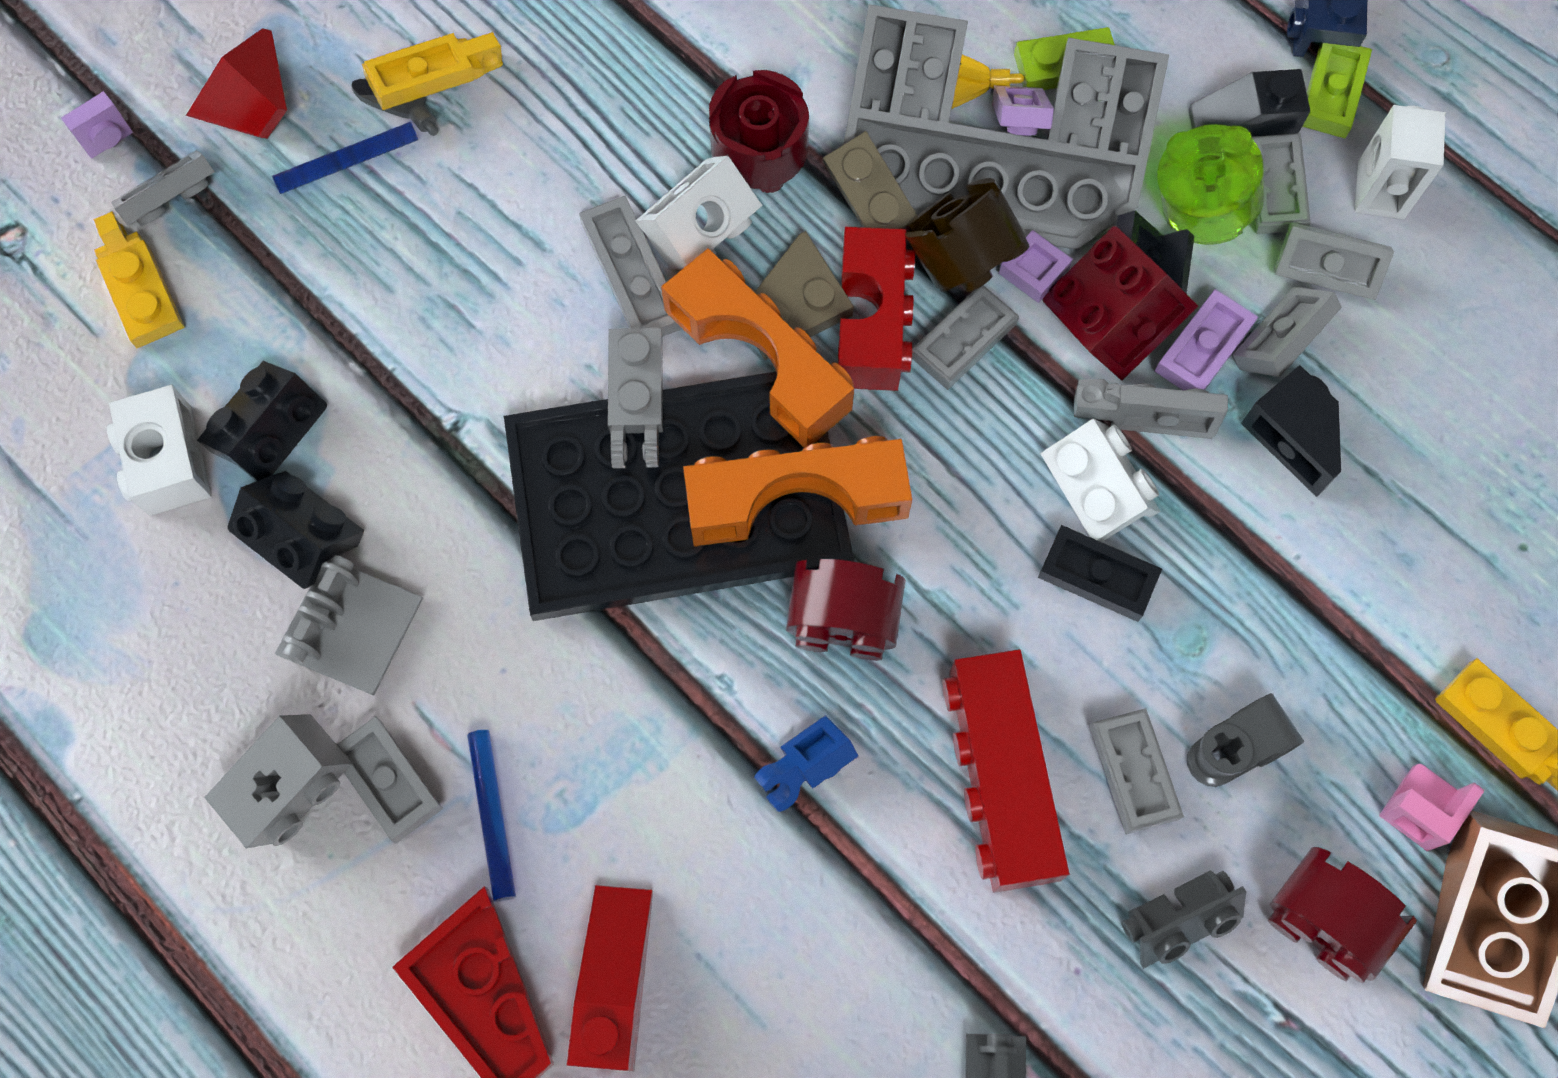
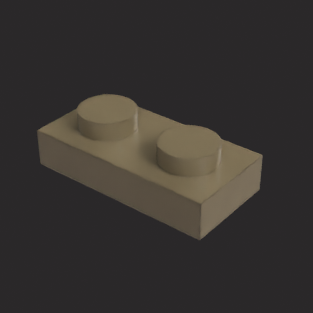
(869, 185)

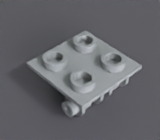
(349, 625)

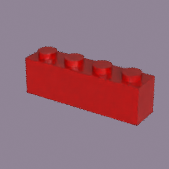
(1006, 772)

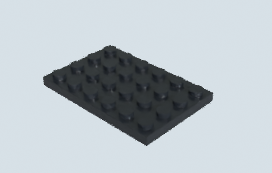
(625, 534)

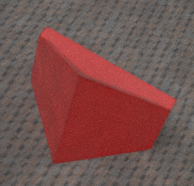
(244, 89)

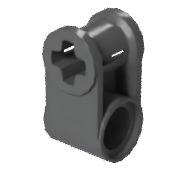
(1247, 738)

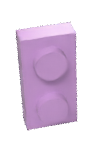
(1022, 109)
(1206, 343)

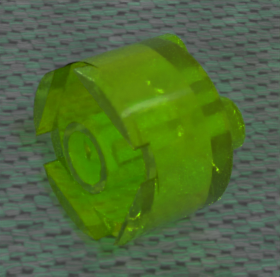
(1211, 182)

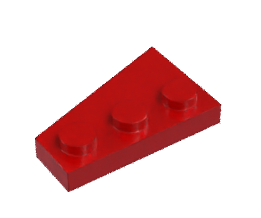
(477, 992)

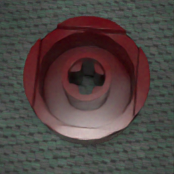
(761, 128)
(845, 607)
(1342, 915)

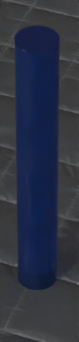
(345, 158)
(491, 816)

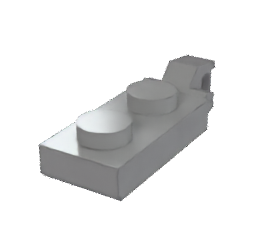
(1151, 408)

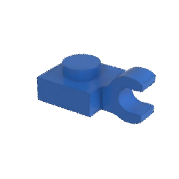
(808, 757)

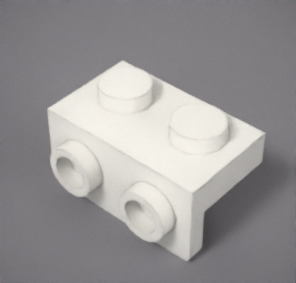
(1101, 479)

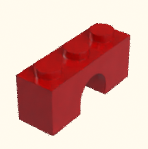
(876, 270)

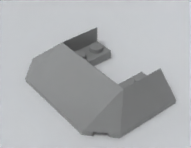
(1055, 186)

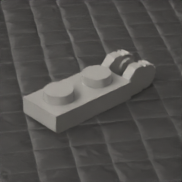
(635, 391)

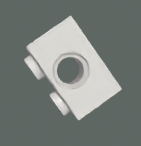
(1400, 161)
(672, 219)
(178, 471)

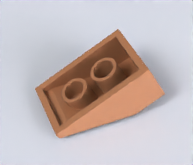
(1498, 920)

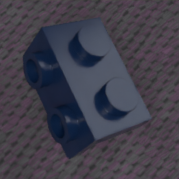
(1327, 22)

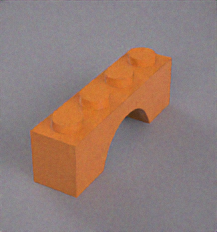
(716, 304)
(862, 478)

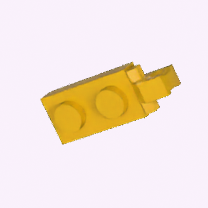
(430, 67)
(135, 283)
(1503, 723)

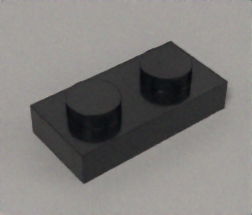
(1100, 573)

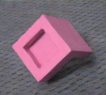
(1429, 807)

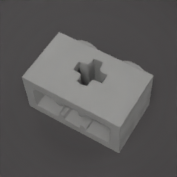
(279, 781)

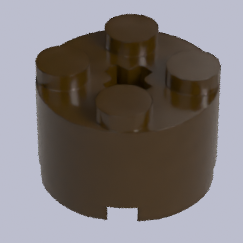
(967, 236)

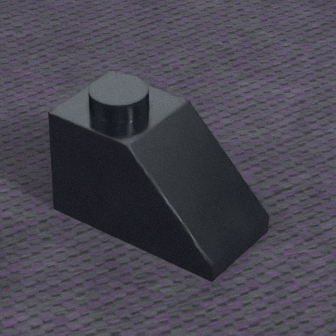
(1260, 102)
(1300, 428)

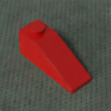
(611, 980)

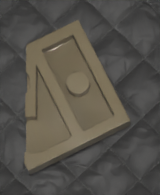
(806, 289)

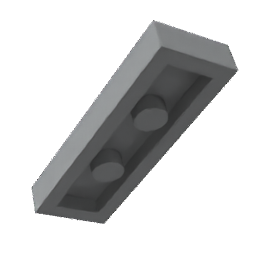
(628, 264)

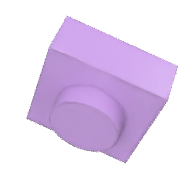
(97, 125)
(1037, 268)

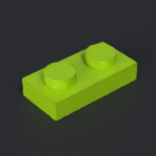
(1042, 58)
(1336, 88)

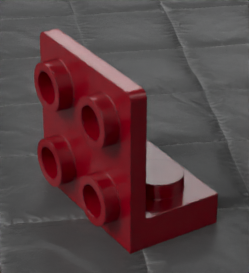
(1118, 303)

